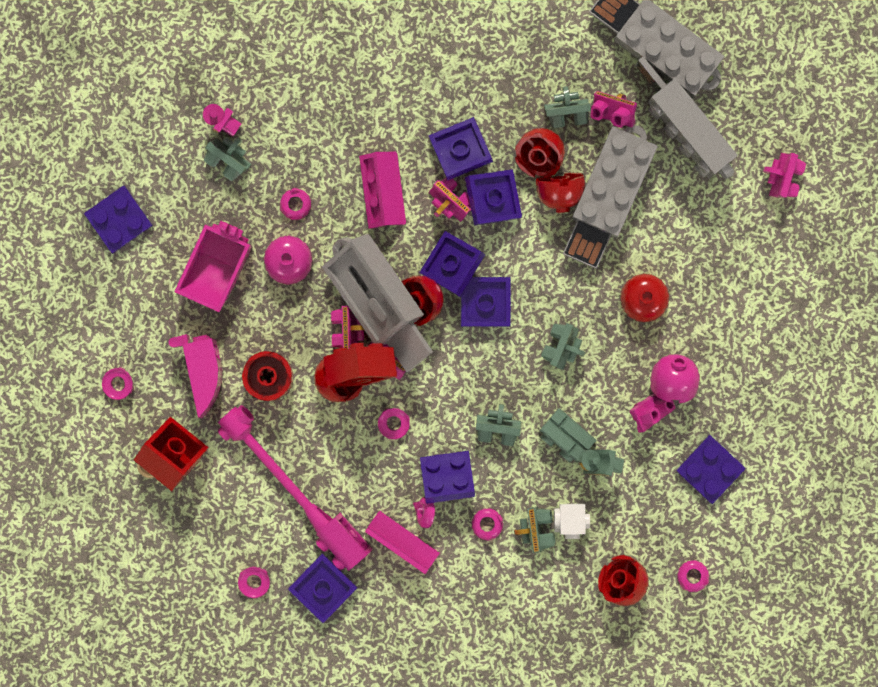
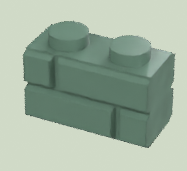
(566, 435)

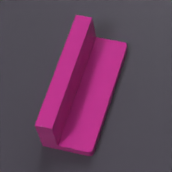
(382, 189)
(402, 542)

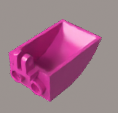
(214, 265)
(203, 369)

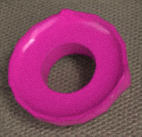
(295, 215)
(107, 383)
(386, 431)
(424, 518)
(498, 520)
(682, 578)
(249, 591)

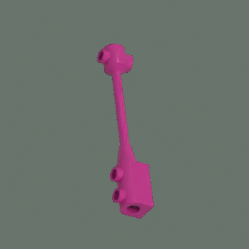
(333, 533)

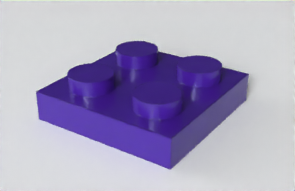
(460, 148)
(493, 197)
(118, 219)
(452, 263)
(486, 302)
(710, 469)
(447, 477)
(322, 588)

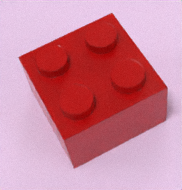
(360, 365)
(170, 453)

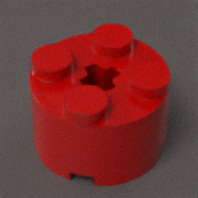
(254, 371)

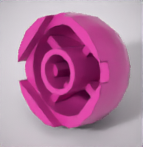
(288, 260)
(675, 378)

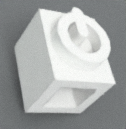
(571, 520)

